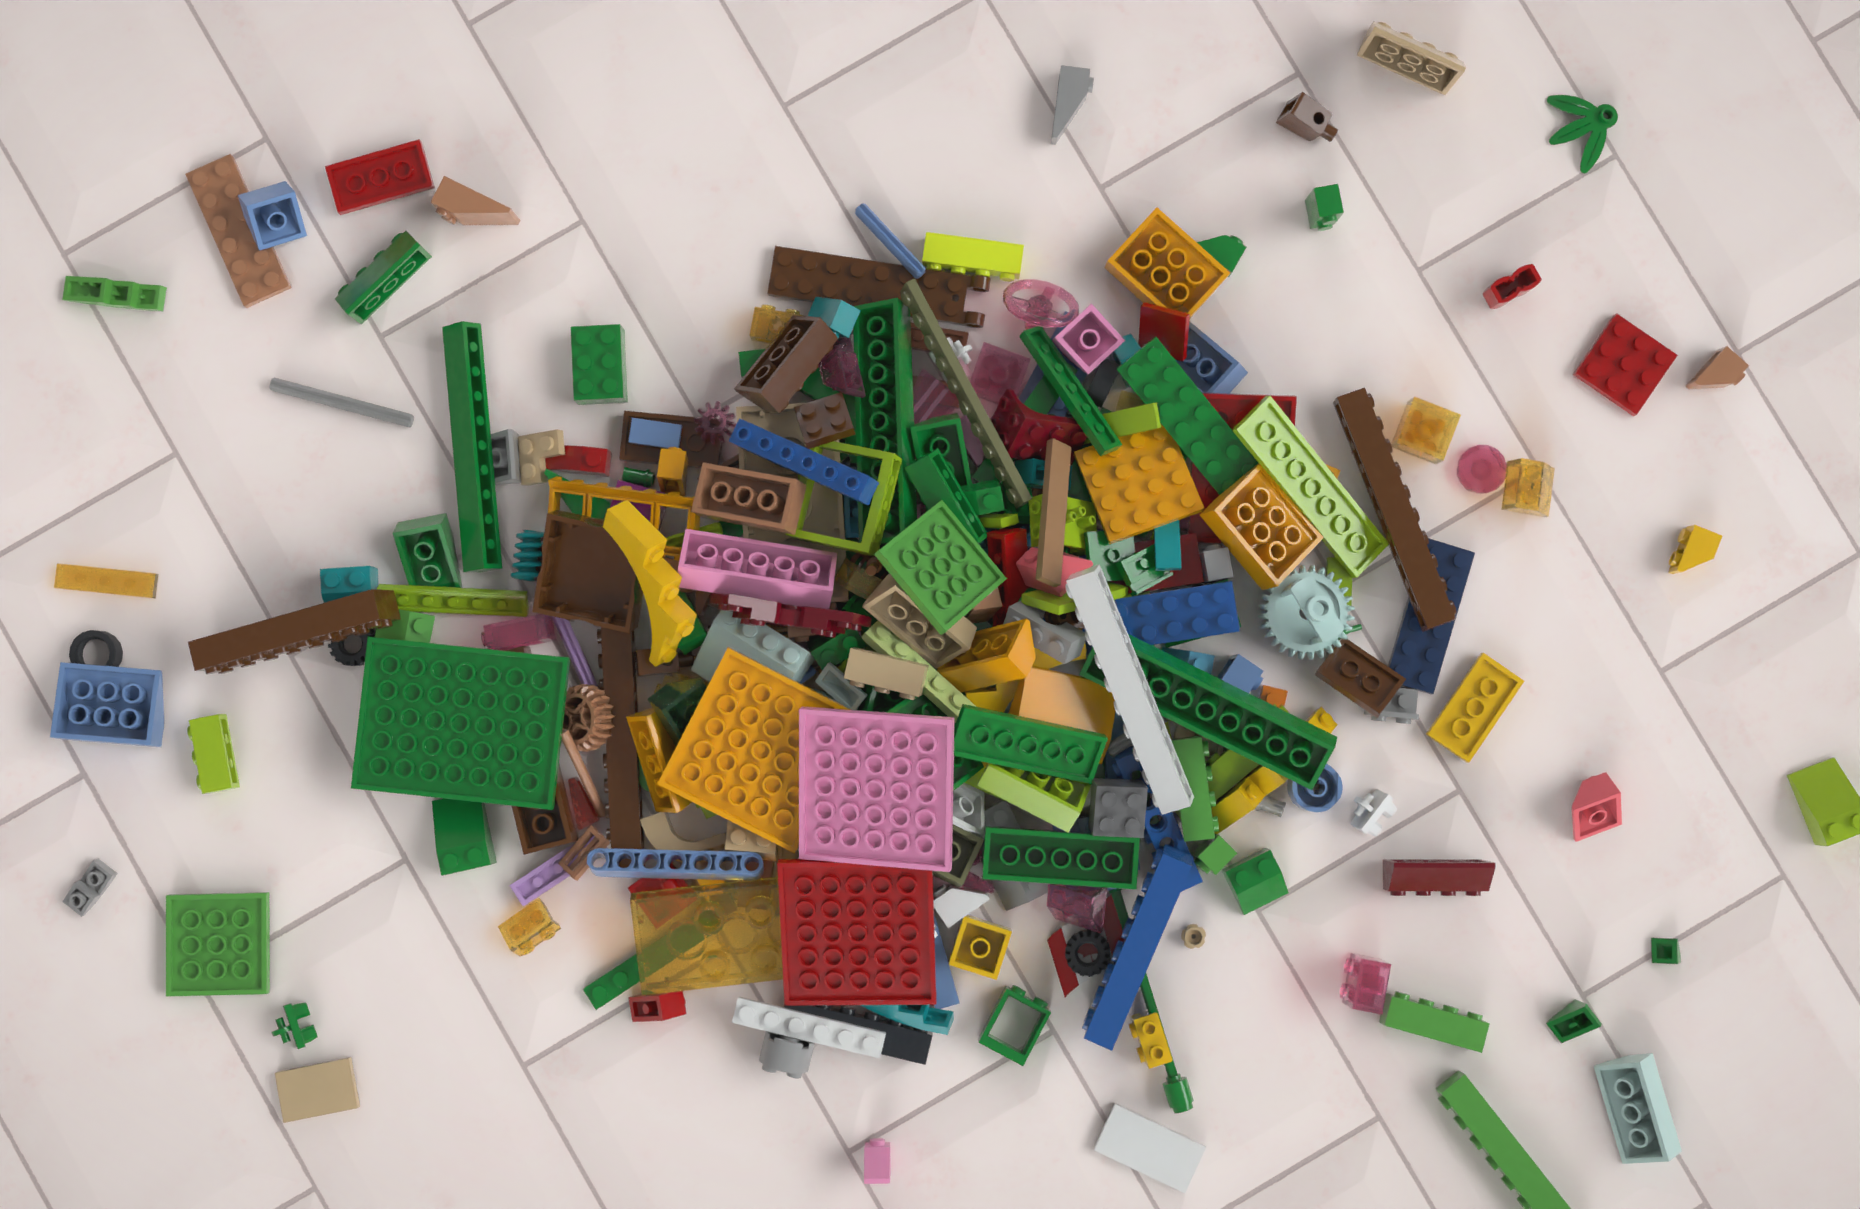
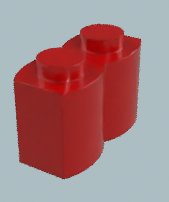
(1511, 286)

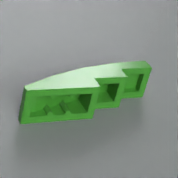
(114, 293)

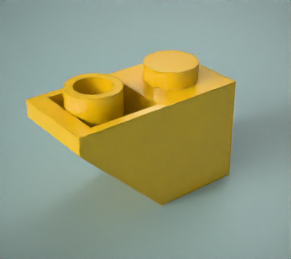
(1695, 548)

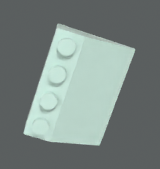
(756, 642)

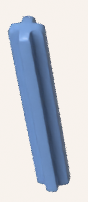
(890, 241)

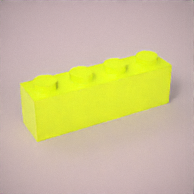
(972, 256)

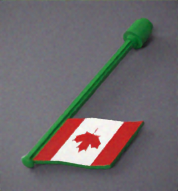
(1115, 917)

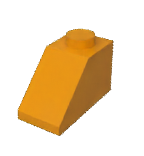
(672, 470)

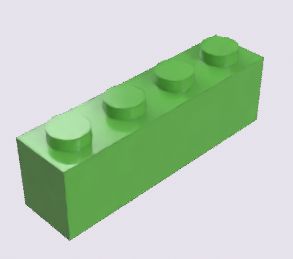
(1198, 818)
(1433, 1022)

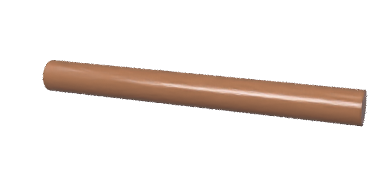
(583, 773)

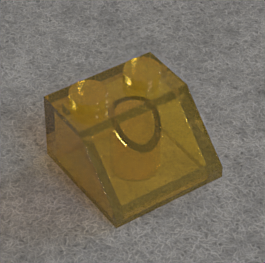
(1528, 487)

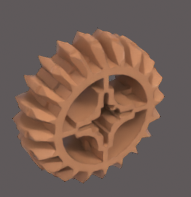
(588, 712)

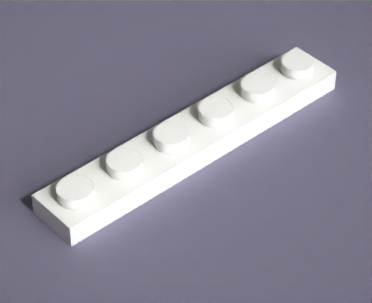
(809, 1027)

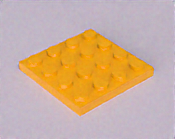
(1139, 484)

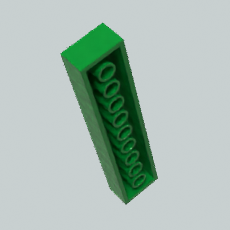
(887, 410)
(1229, 715)

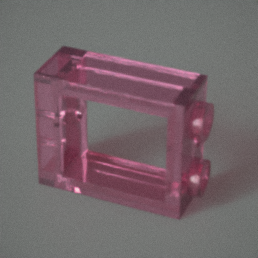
(519, 632)

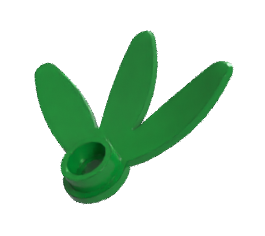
(1593, 121)

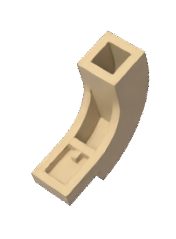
(664, 837)

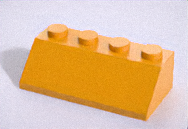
(994, 657)
(654, 753)

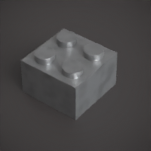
(1117, 808)

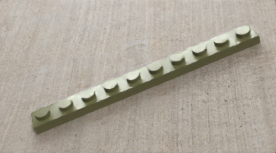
(968, 400)

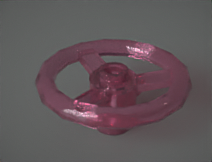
(1039, 307)

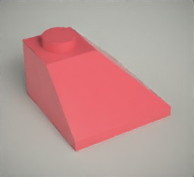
(1071, 564)
(1596, 807)

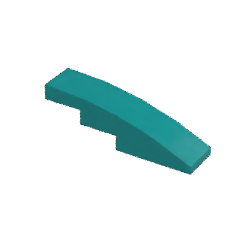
(917, 1016)

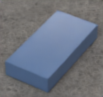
(655, 433)

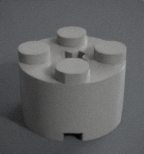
(786, 1054)

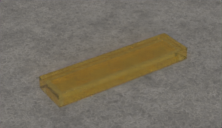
(106, 580)

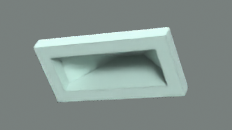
(834, 684)

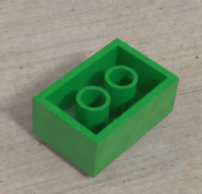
(599, 364)

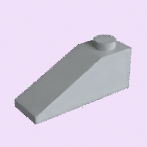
(1071, 94)

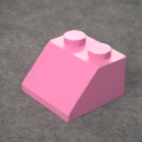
(1088, 339)

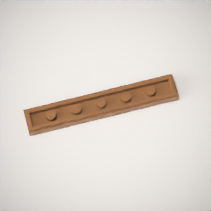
(1053, 513)

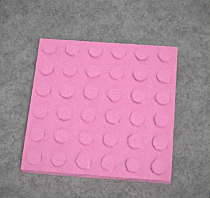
(876, 788)

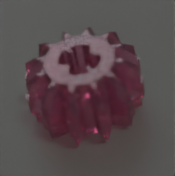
(724, 419)

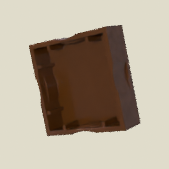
(586, 574)

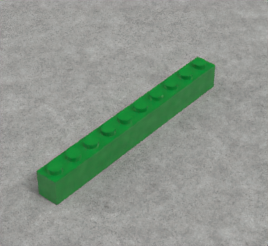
(472, 447)

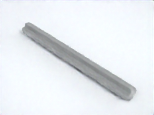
(341, 402)

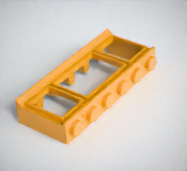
(624, 493)

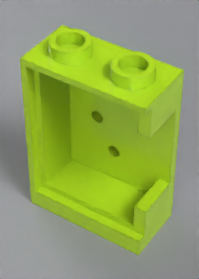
(1079, 519)

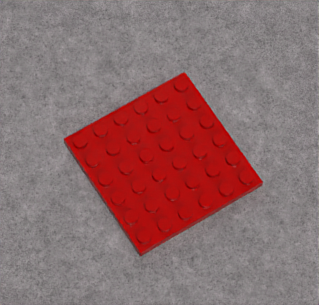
(856, 934)

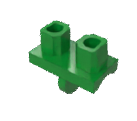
(300, 1036)

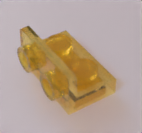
(529, 928)

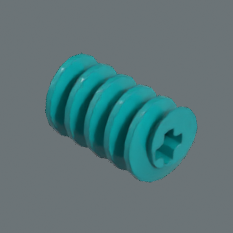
(528, 556)

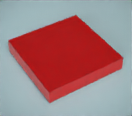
(1168, 326)

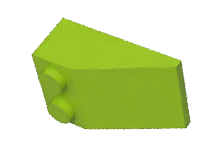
(1827, 802)

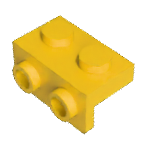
(1152, 1040)

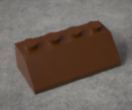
(787, 363)

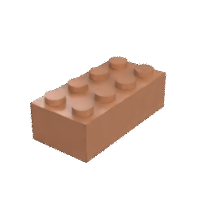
(749, 498)

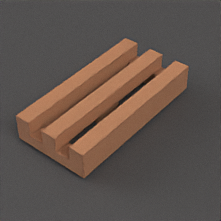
(580, 864)

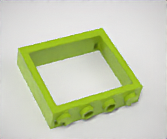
(879, 507)

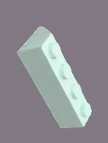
(1638, 1109)

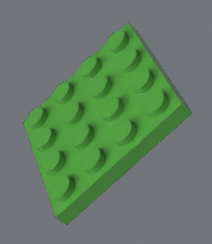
(940, 567)
(217, 944)

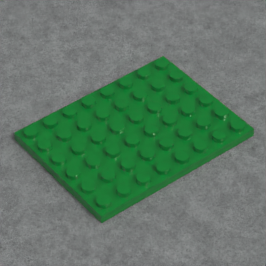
(460, 723)

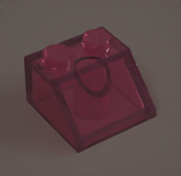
(1078, 905)

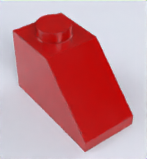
(657, 1006)

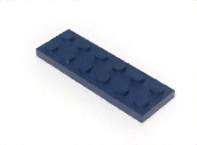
(1421, 654)

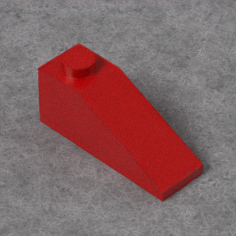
(582, 461)

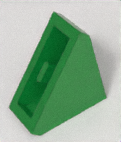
(1573, 1021)

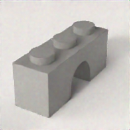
(1058, 641)

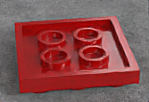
(1625, 364)

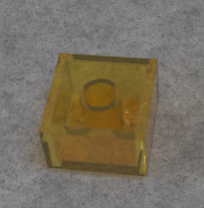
(1425, 430)

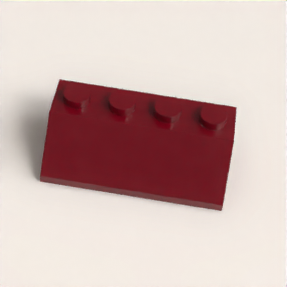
(1437, 875)

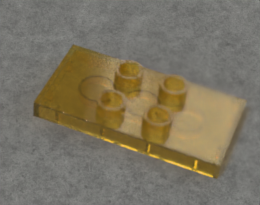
(707, 935)

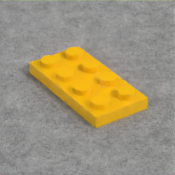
(1475, 707)

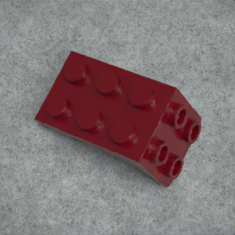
(1027, 431)

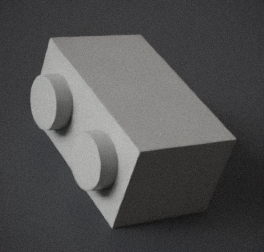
(1215, 564)

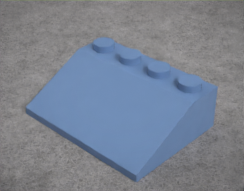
(109, 705)

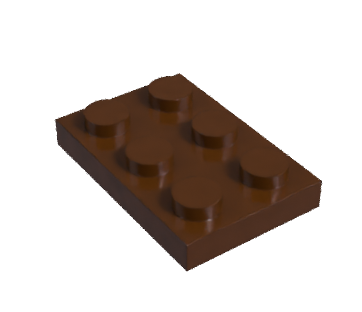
(1360, 677)

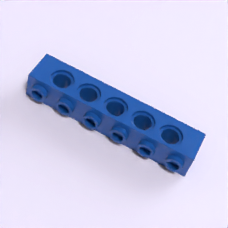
(804, 461)
(1167, 827)

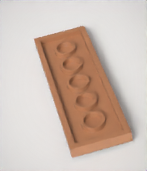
(254, 272)

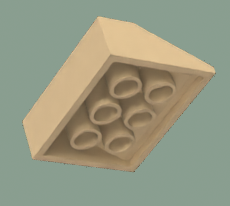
(1411, 58)

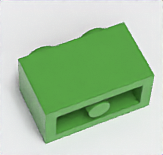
(1213, 855)

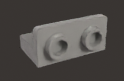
(1401, 707)

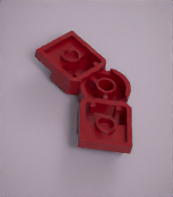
(819, 620)

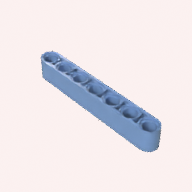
(665, 857)

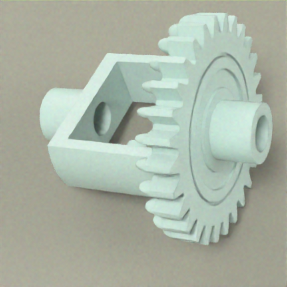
(1321, 604)

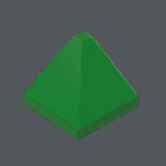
(1665, 951)

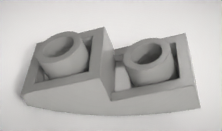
(90, 887)

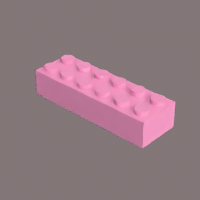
(757, 569)

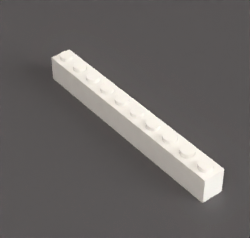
(1130, 689)

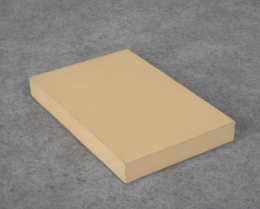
(317, 1090)

